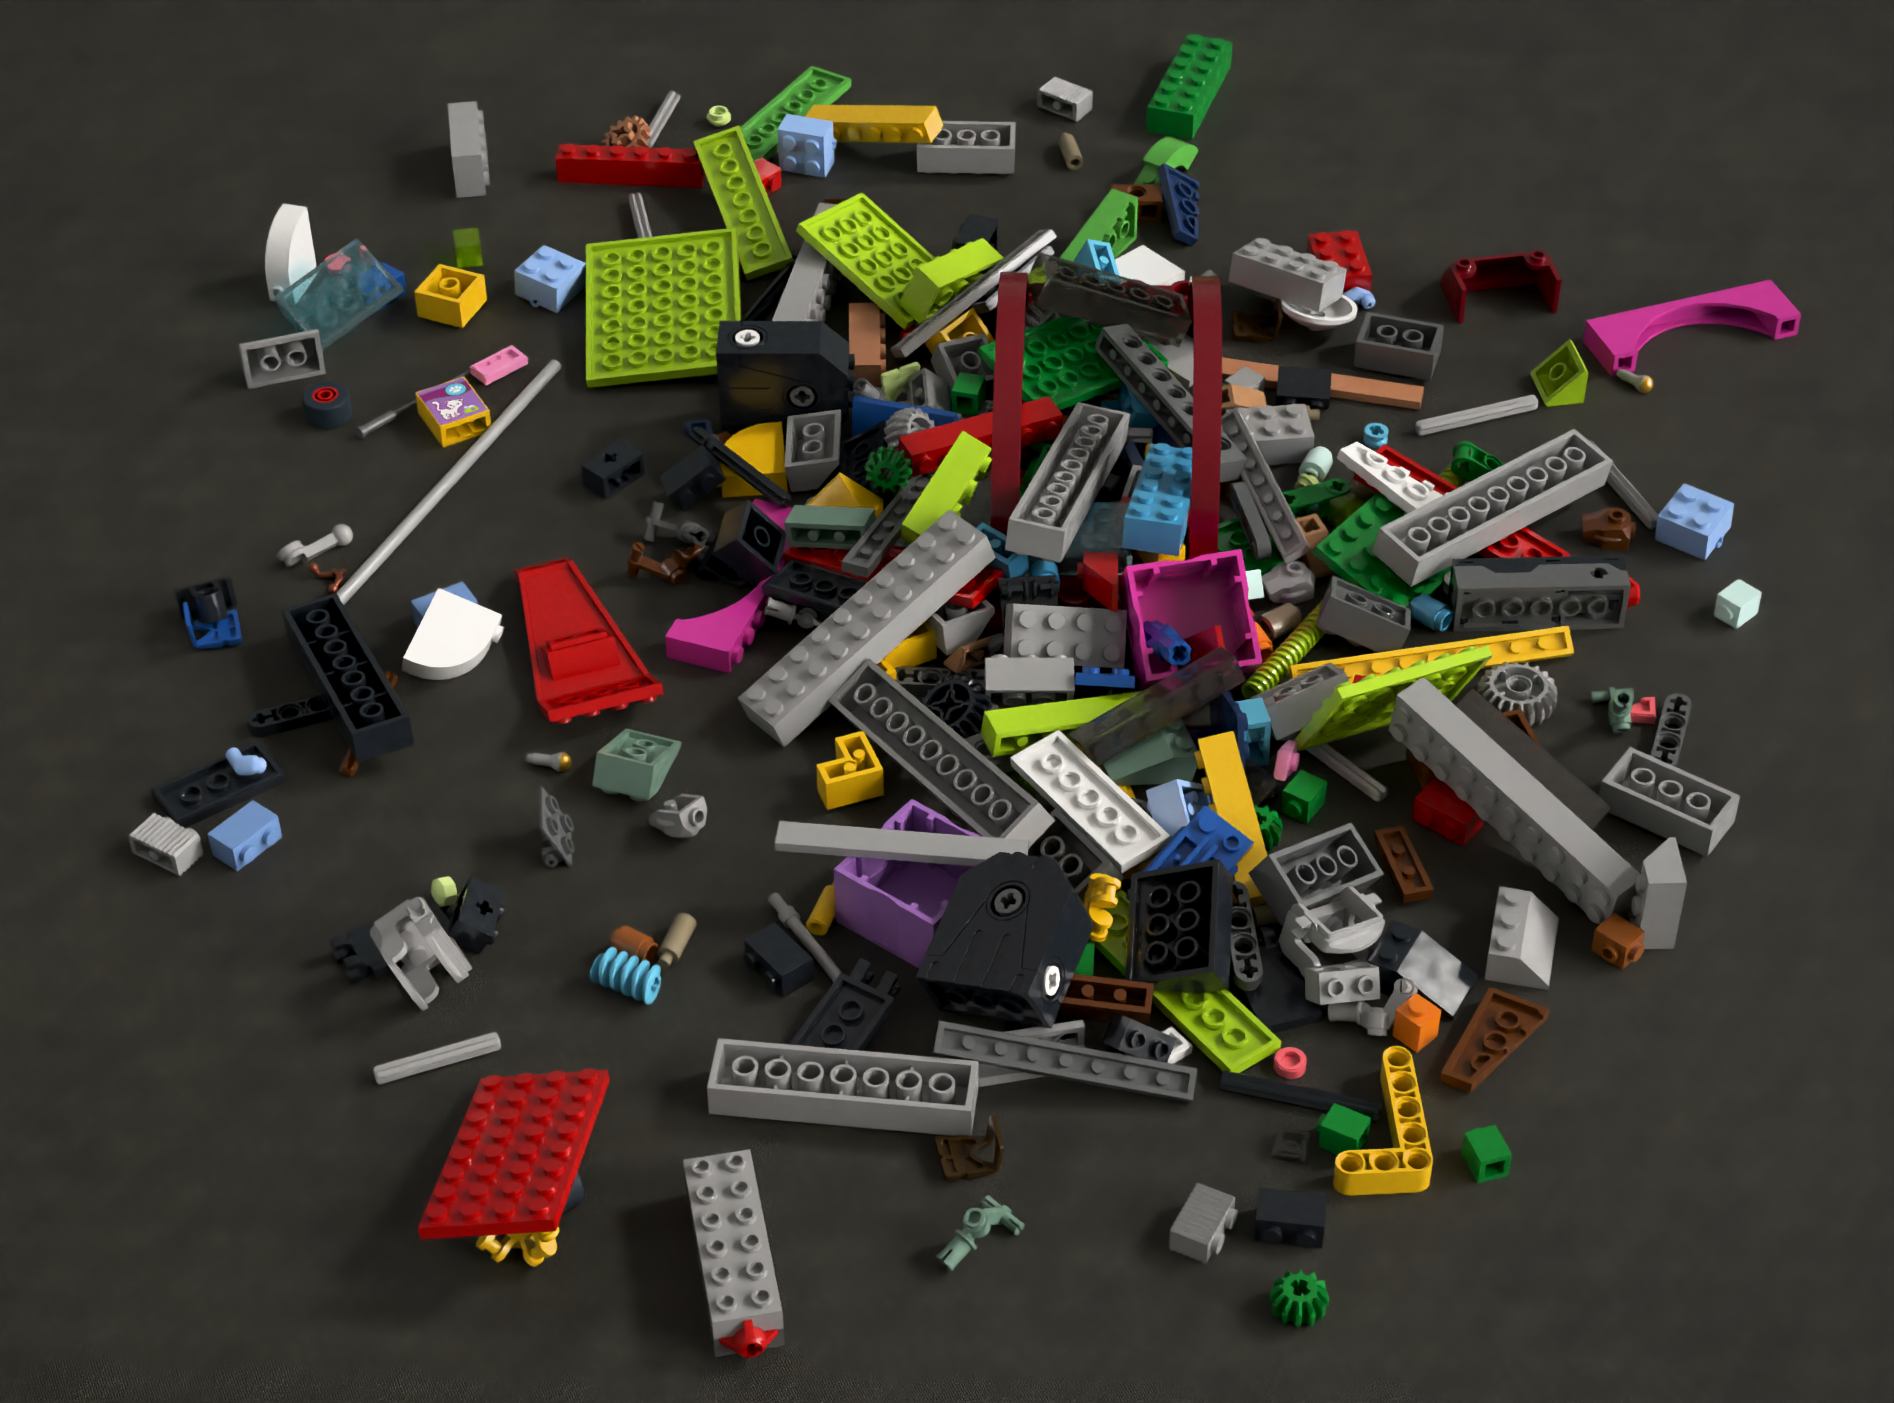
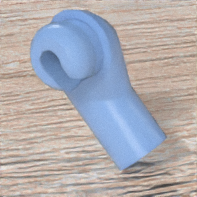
(1361, 297)
(245, 765)

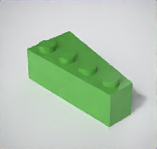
(1110, 223)

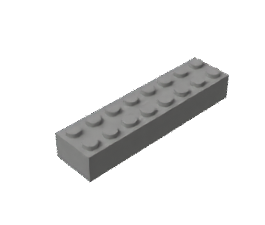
(843, 1087)

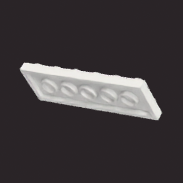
(1090, 800)

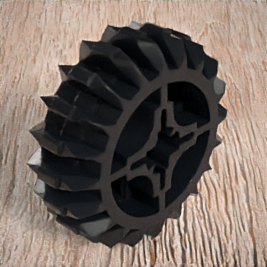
(950, 704)

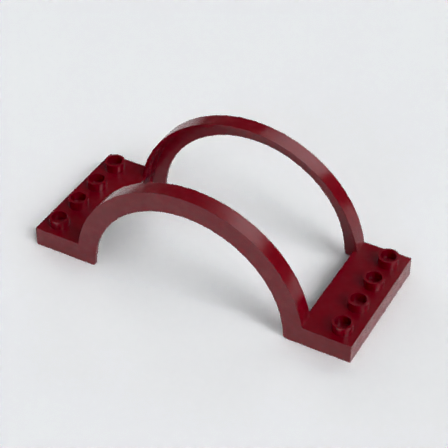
(1203, 302)

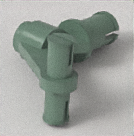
(1619, 707)
(977, 1225)

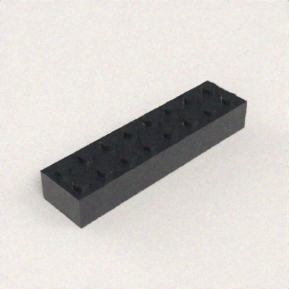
(348, 678)

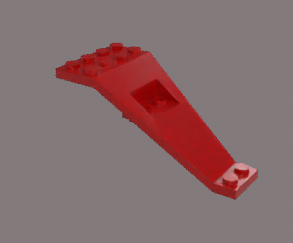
(576, 646)

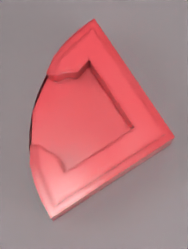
(1644, 711)

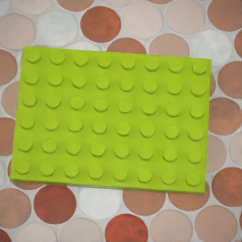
(659, 305)

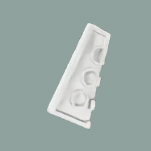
(1389, 480)

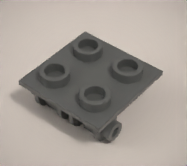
(555, 830)

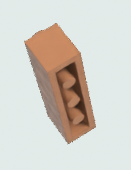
(867, 341)

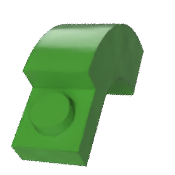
(1167, 151)

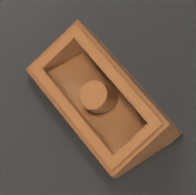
(969, 656)

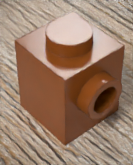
(1618, 941)

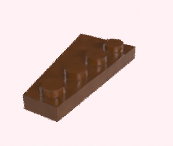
(1491, 1036)

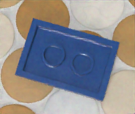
(1093, 677)

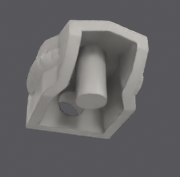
(1289, 583)
(681, 816)

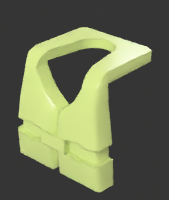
(897, 381)

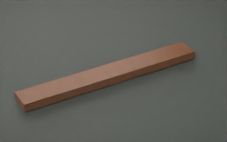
(1342, 385)

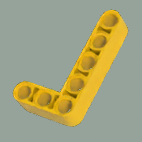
(1410, 1161)

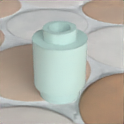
(1317, 463)

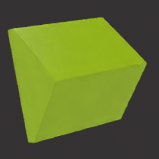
(1561, 377)

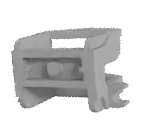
(1332, 929)
(421, 943)

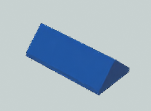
(870, 412)

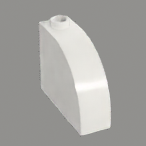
(288, 249)
(1148, 267)
(451, 638)

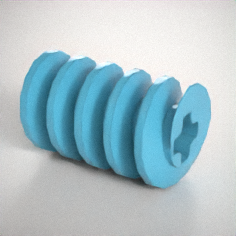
(627, 975)

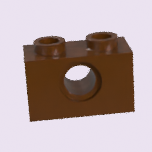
(1148, 200)

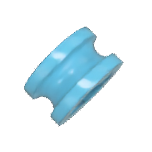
(1375, 435)

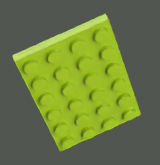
(868, 251)
(1371, 701)

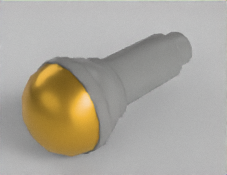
(1642, 383)
(560, 761)

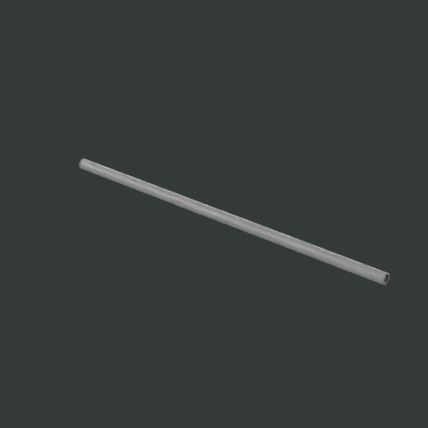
(447, 482)

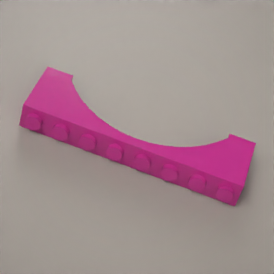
(1753, 306)
(722, 636)

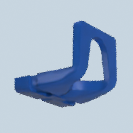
(219, 633)

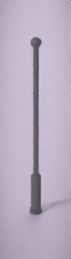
(369, 427)

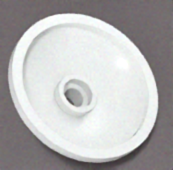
(1333, 316)

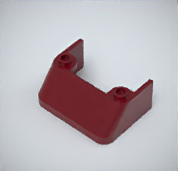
(1500, 272)

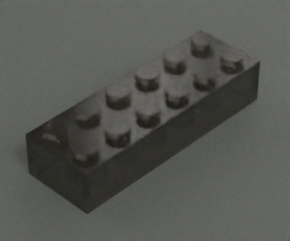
(1108, 299)

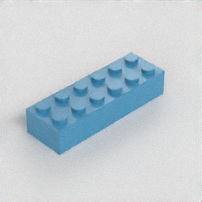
(1160, 502)

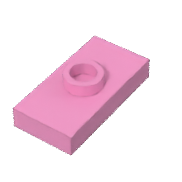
(498, 365)
(1286, 760)

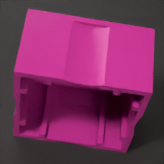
(1190, 599)

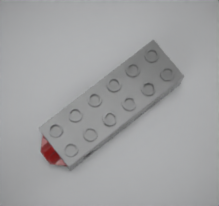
(733, 1254)

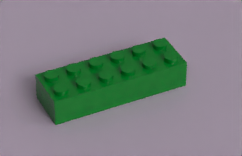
(1189, 86)

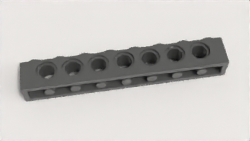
(1160, 391)

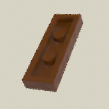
(1403, 864)

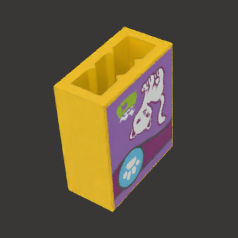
(453, 411)

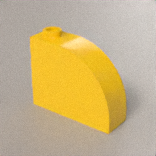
(764, 450)

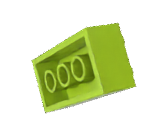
(946, 277)
(950, 485)

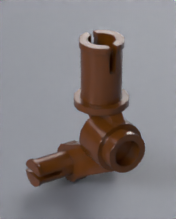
(670, 569)

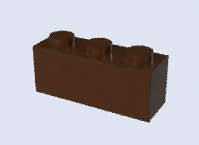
(1100, 997)

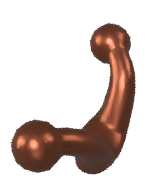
(334, 573)

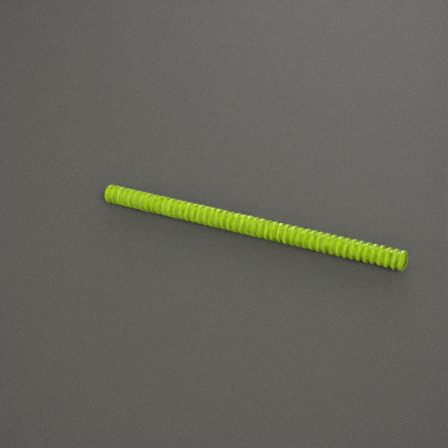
(1302, 638)

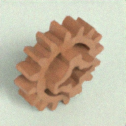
(628, 133)

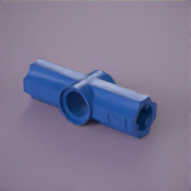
(1166, 643)

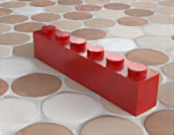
(629, 166)
(928, 448)

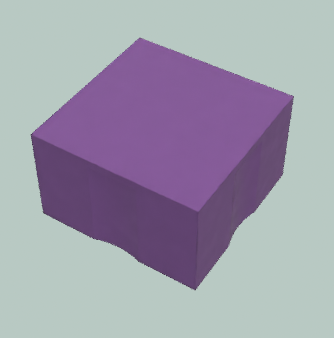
(898, 900)

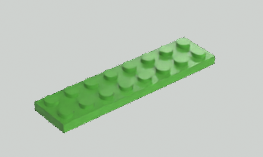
(809, 89)

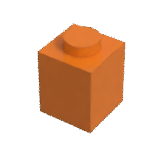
(1416, 1022)

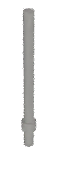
(791, 919)

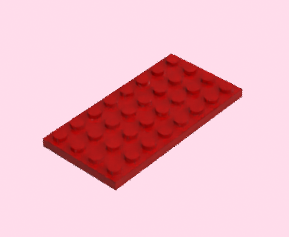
(515, 1155)

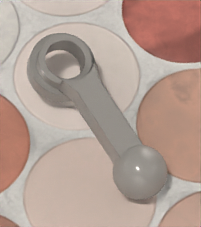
(295, 551)

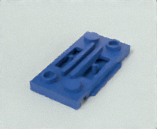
(1202, 840)

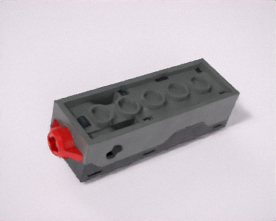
(1540, 593)

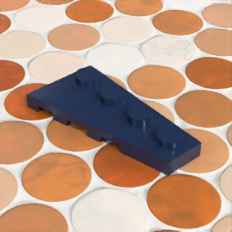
(1180, 201)

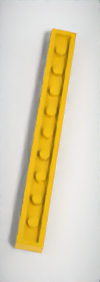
(1513, 647)

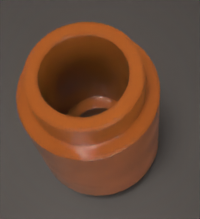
(634, 943)

